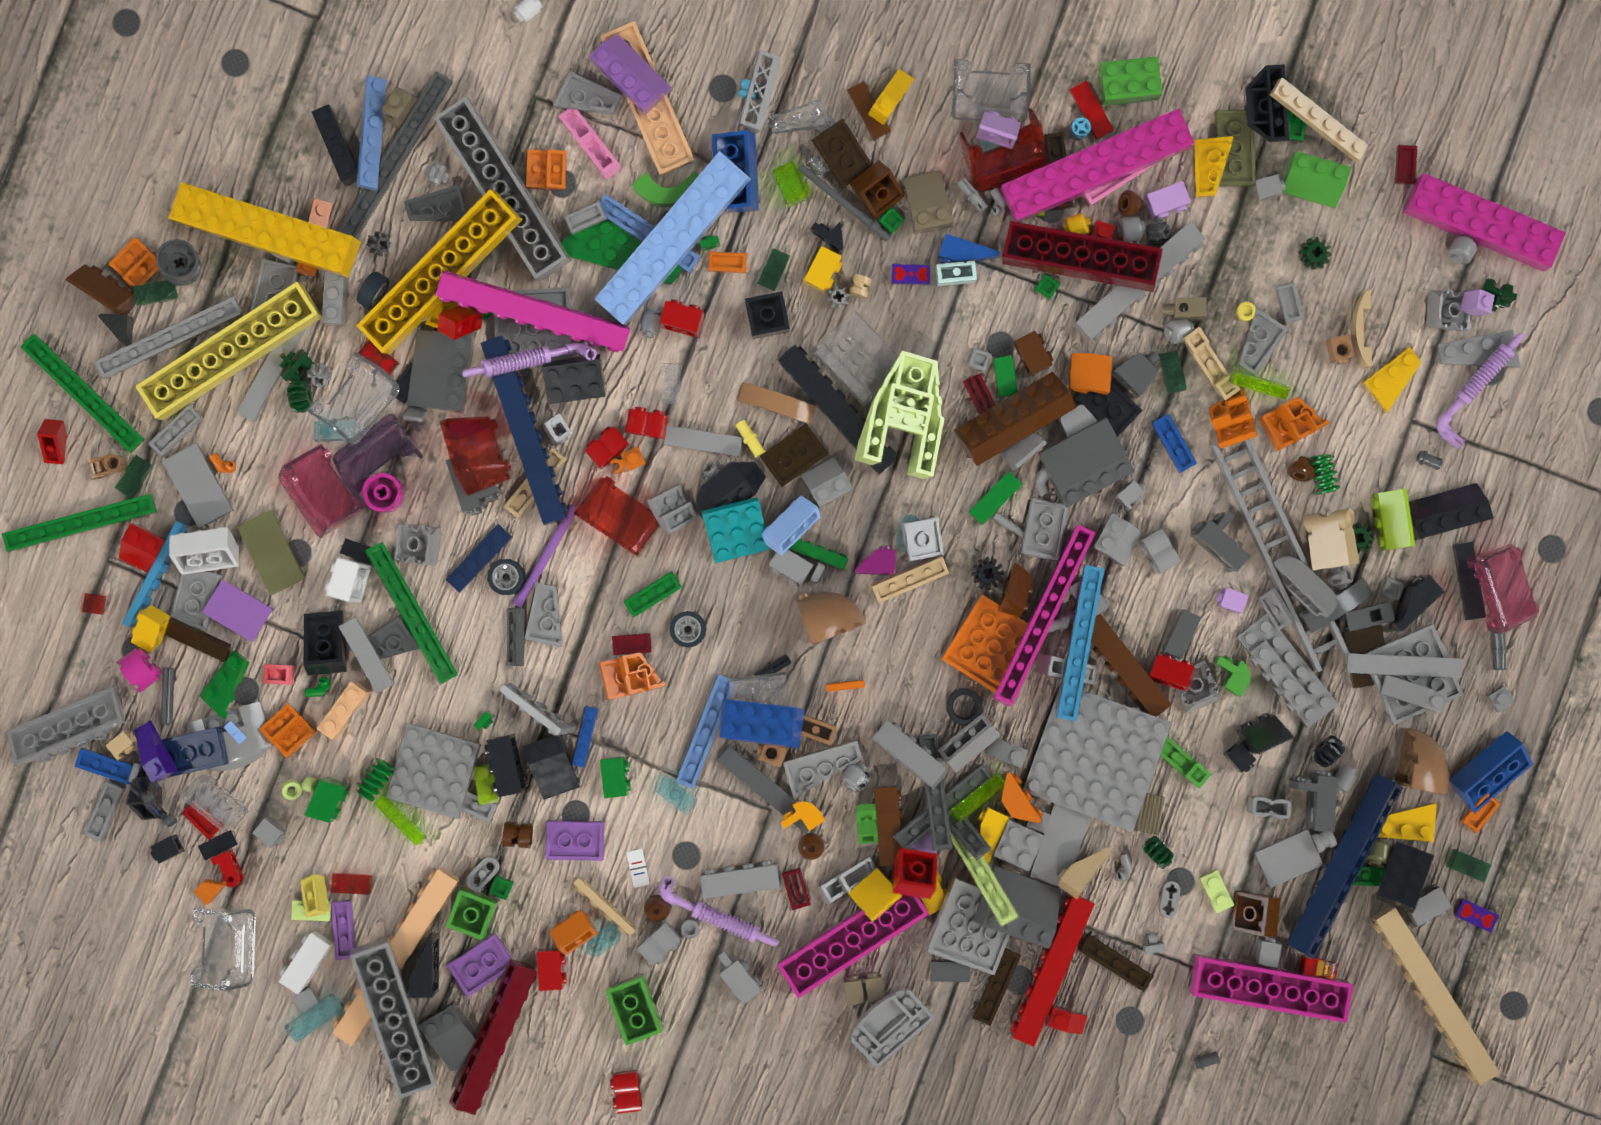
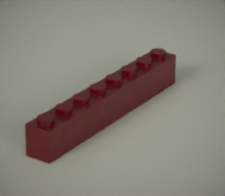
(493, 1037)

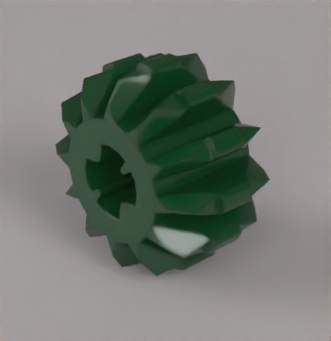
(1322, 257)
(299, 396)
(1363, 537)
(1158, 852)

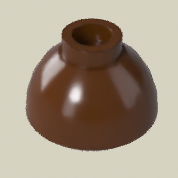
(1130, 203)
(1301, 469)
(811, 846)
(656, 908)

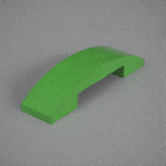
(1184, 763)

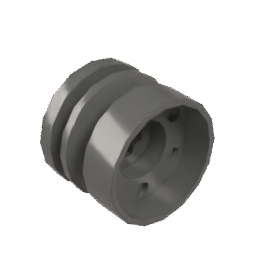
(174, 253)

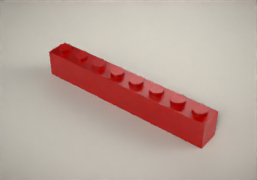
(1051, 970)

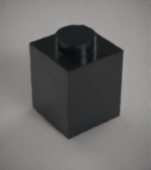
(1240, 757)
(166, 849)

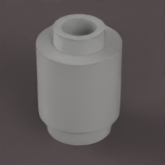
(650, 323)
(1346, 778)

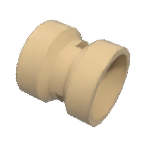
(860, 286)

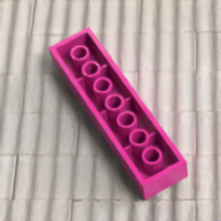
(1484, 221)
(847, 943)
(1270, 988)

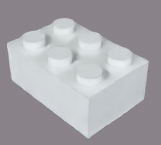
(204, 550)
(348, 580)

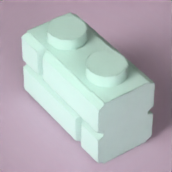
(955, 273)

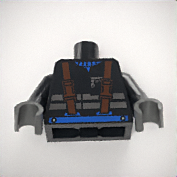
(146, 801)

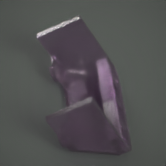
(375, 449)

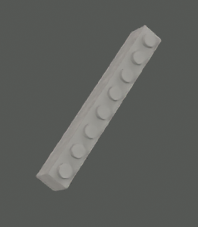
(1121, 298)

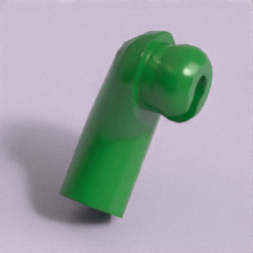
(320, 690)

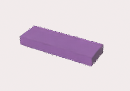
(343, 928)

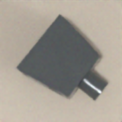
(1138, 372)

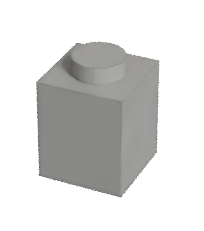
(1270, 187)
(270, 832)
(1268, 952)

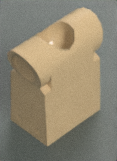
(1331, 539)

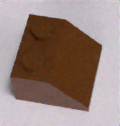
(877, 189)
(1016, 591)
(1256, 914)

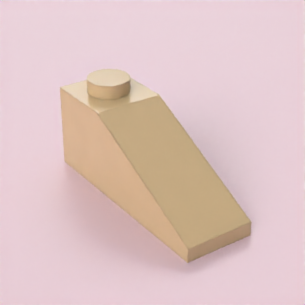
(1082, 872)

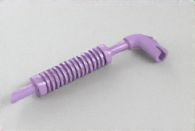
(528, 359)
(1474, 387)
(713, 916)

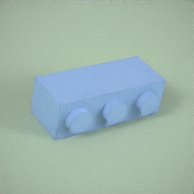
(791, 525)

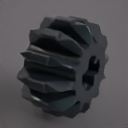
(994, 571)
(1328, 751)

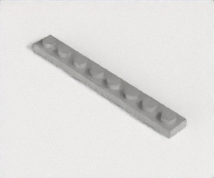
(168, 338)

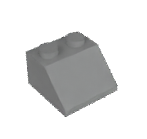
(1022, 450)
(827, 482)
(1117, 539)

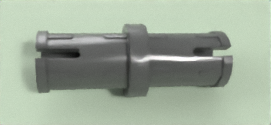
(1499, 651)

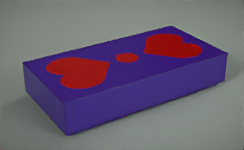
(910, 274)
(1476, 915)

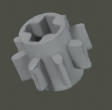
(436, 174)
(842, 294)
(319, 374)
(710, 469)
(1340, 577)

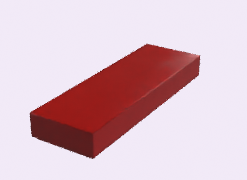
(1091, 109)

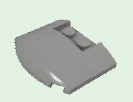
(248, 721)
(890, 1025)

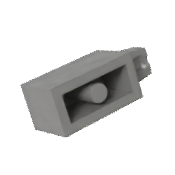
(738, 978)

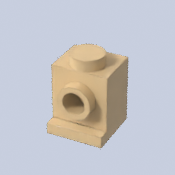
(122, 744)

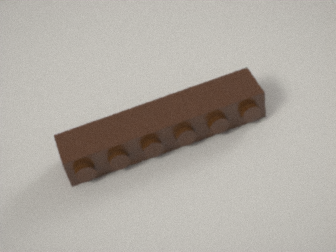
(1127, 668)

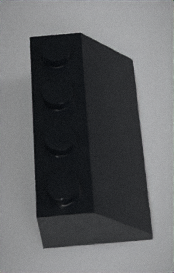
(1449, 511)

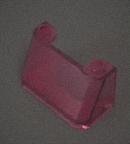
(319, 491)
(1504, 588)

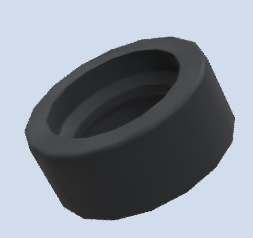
(949, 706)

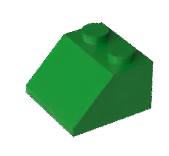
(327, 800)

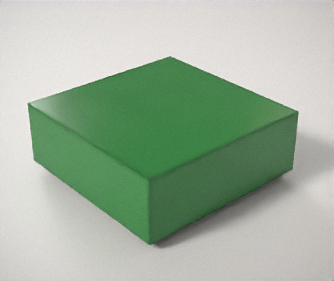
(891, 220)
(1047, 286)
(501, 887)

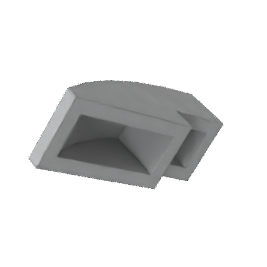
(845, 880)

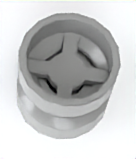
(1324, 840)

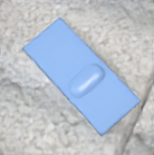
(235, 732)

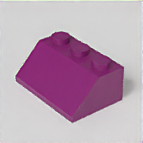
(880, 562)

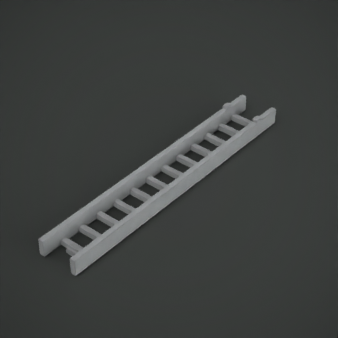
(1289, 535)

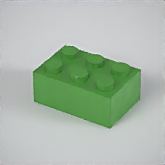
(1130, 81)
(634, 1009)

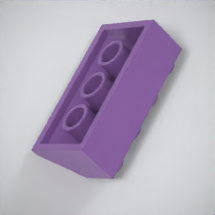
(630, 73)

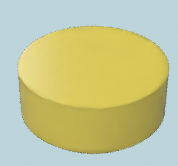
(1245, 311)

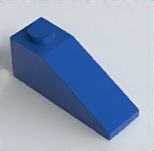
(961, 250)

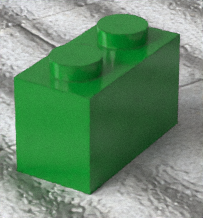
(615, 777)

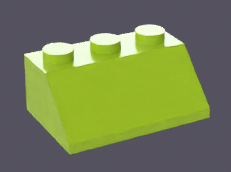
(1393, 519)

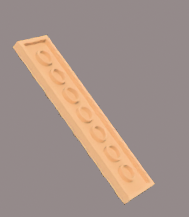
(660, 124)

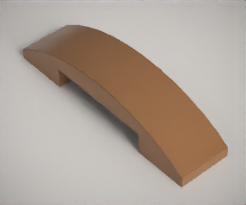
(776, 402)

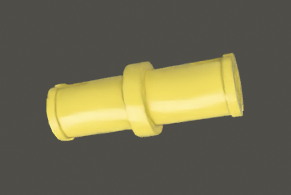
(750, 438)

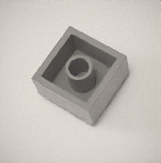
(1018, 845)

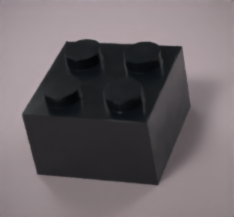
(767, 315)

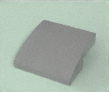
(672, 509)

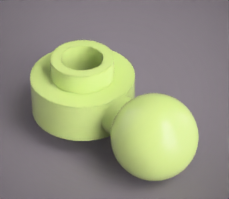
(308, 784)

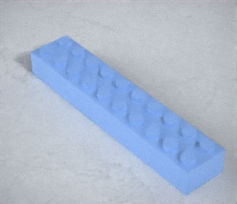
(672, 238)

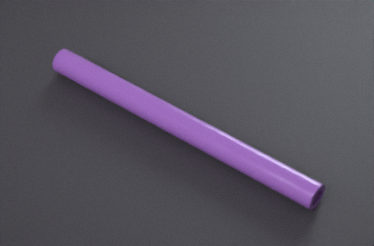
(545, 557)

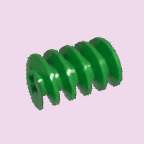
(1325, 473)
(375, 779)

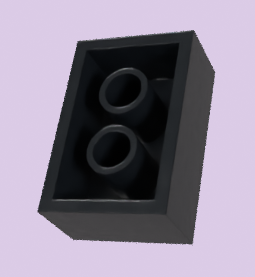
(573, 379)
(505, 765)
(1404, 877)

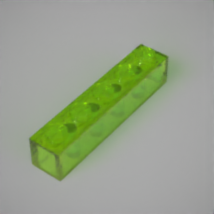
(1259, 384)
(978, 798)
(398, 818)

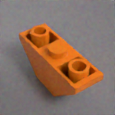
(1018, 801)

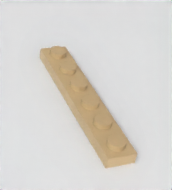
(1318, 119)

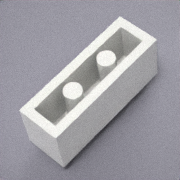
(305, 961)

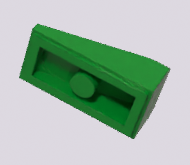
(1005, 375)

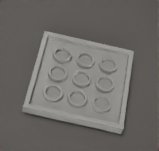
(526, 336)
(1419, 643)
(433, 771)
(960, 937)

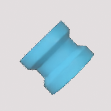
(744, 89)
(1082, 125)

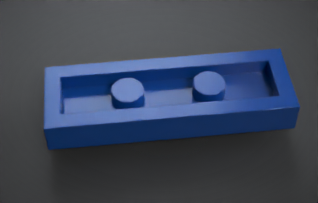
(1173, 443)
(104, 765)

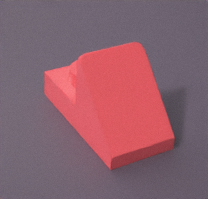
(279, 674)

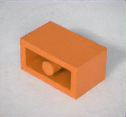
(573, 932)

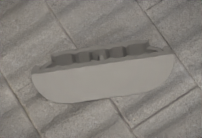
(1306, 586)

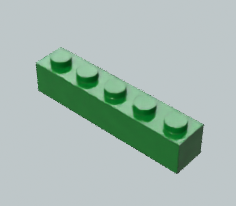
(818, 553)

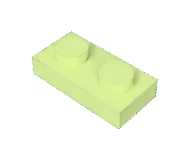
(1216, 891)
(298, 912)

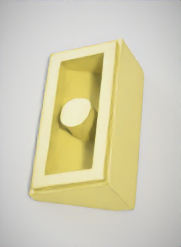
(314, 895)

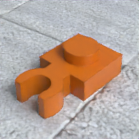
(631, 460)

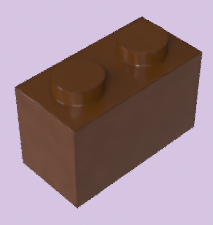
(1033, 353)

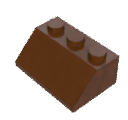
(103, 289)

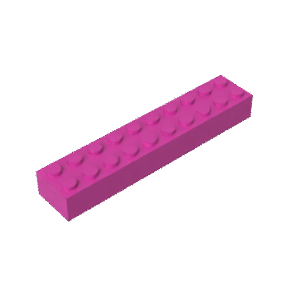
(1097, 166)

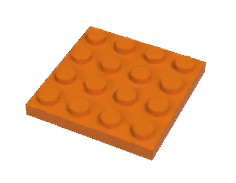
(985, 643)

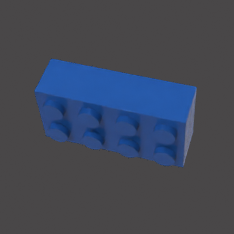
(762, 723)

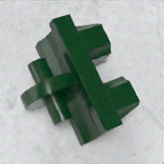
(1503, 296)
(290, 371)

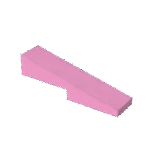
(590, 142)

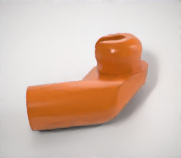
(222, 466)

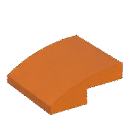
(545, 169)
(135, 263)
(1090, 373)
(287, 730)

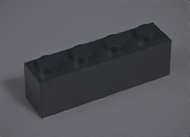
(336, 144)

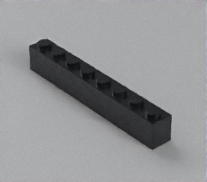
(830, 401)

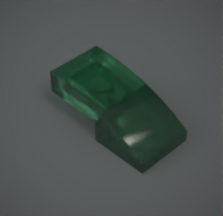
(774, 269)
(154, 292)
(1172, 372)
(134, 477)
(1468, 865)

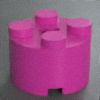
(375, 500)
(138, 669)

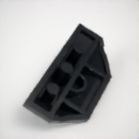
(1264, 112)
(730, 485)

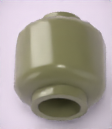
(1380, 853)

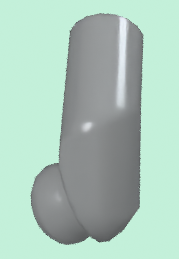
(999, 203)
(1125, 869)

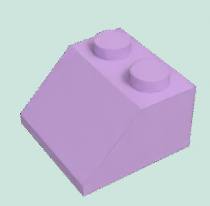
(998, 129)

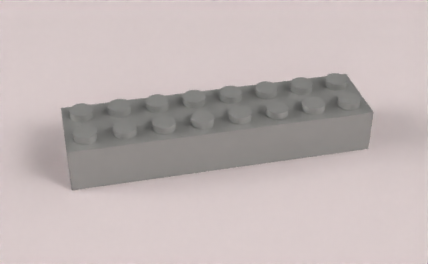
(393, 1017)

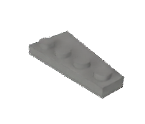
(1476, 350)
(538, 710)
(815, 767)

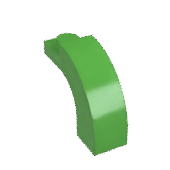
(658, 195)

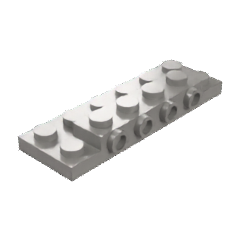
(1286, 671)
(66, 728)

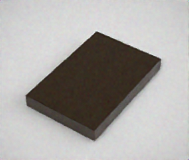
(841, 153)
(794, 455)
(1360, 642)

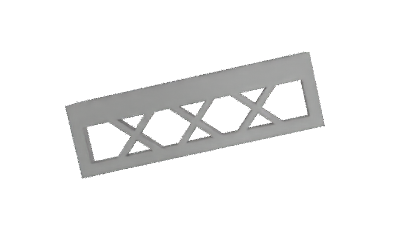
(763, 92)

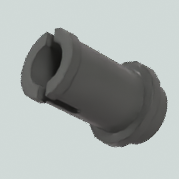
(1429, 460)
(1206, 1060)

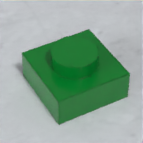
(709, 242)
(485, 721)

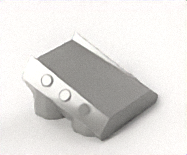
(1445, 311)
(417, 544)
(1201, 691)

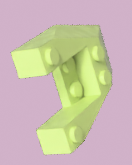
(907, 403)

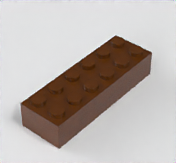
(1015, 418)

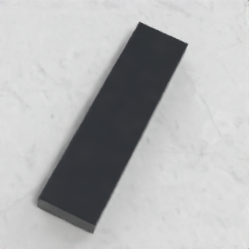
(1469, 585)

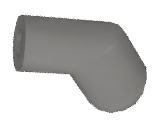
(1041, 480)

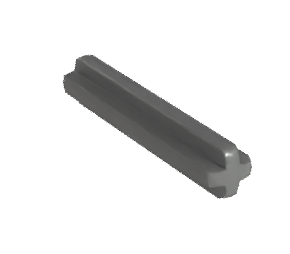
(167, 695)

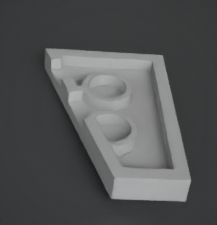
(586, 95)
(1261, 341)
(544, 617)

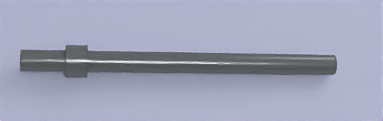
(873, 226)

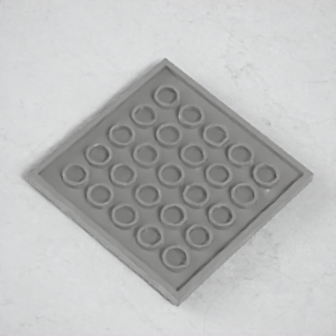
(1098, 761)

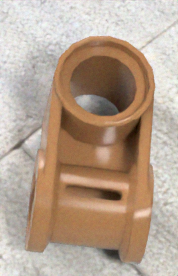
(103, 466)

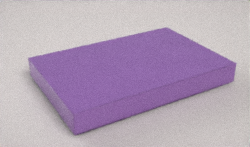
(237, 610)
(575, 840)
(480, 964)

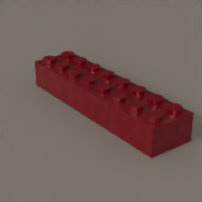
(1082, 256)

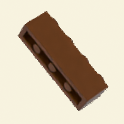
(888, 821)

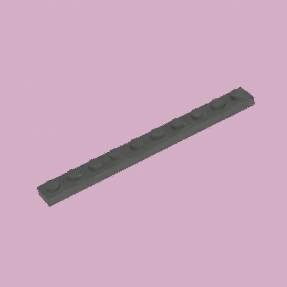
(397, 154)

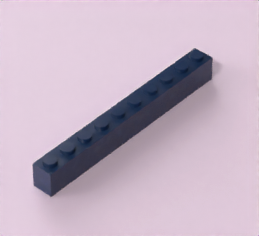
(526, 436)
(1344, 865)

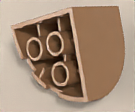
(828, 614)
(1422, 763)

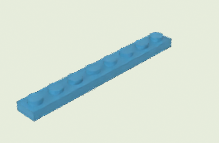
(1080, 643)

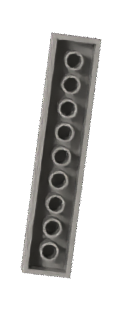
(492, 170)

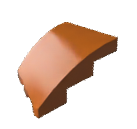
(1233, 419)
(1291, 423)
(628, 676)

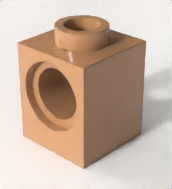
(1343, 341)
(781, 751)

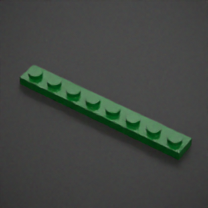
(82, 393)
(79, 523)
(411, 613)

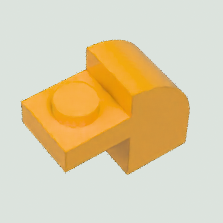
(807, 812)

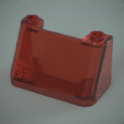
(475, 452)
(618, 516)

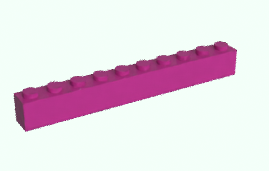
(532, 311)
(1043, 615)

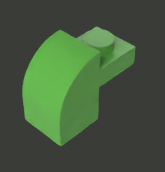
(1238, 676)
(866, 823)

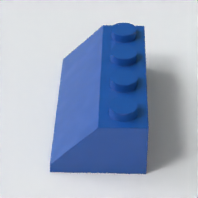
(740, 150)
(1491, 771)

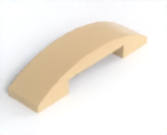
(1362, 353)
(1209, 363)

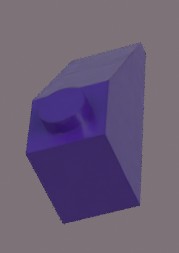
(153, 753)

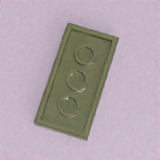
(1240, 164)
(271, 552)

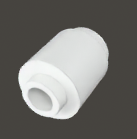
(527, 10)

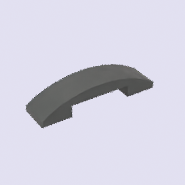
(1346, 601)

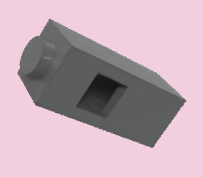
(1368, 616)
(1181, 634)

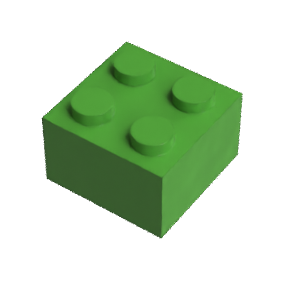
(472, 913)

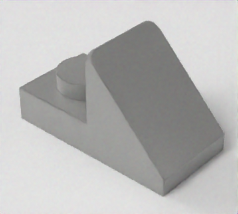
(1007, 752)

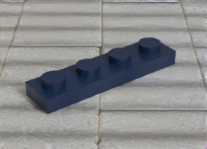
(479, 558)

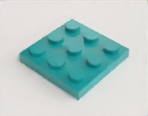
(735, 530)

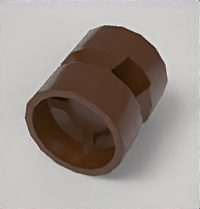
(517, 835)

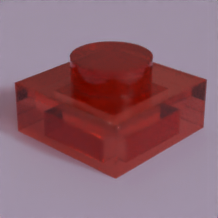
(94, 603)

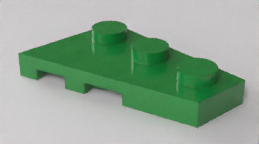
(222, 686)

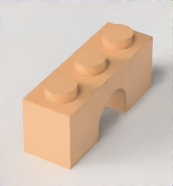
(345, 706)

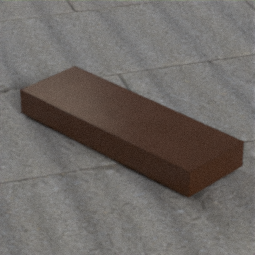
(863, 102)

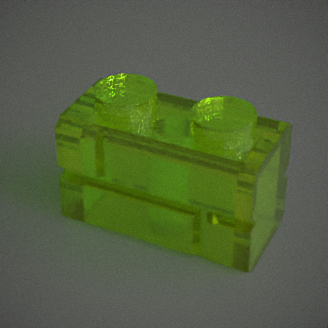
(791, 184)

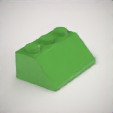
(1315, 179)

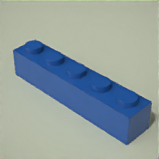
(585, 736)

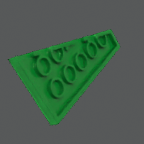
(606, 246)

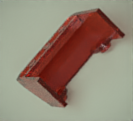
(1006, 164)

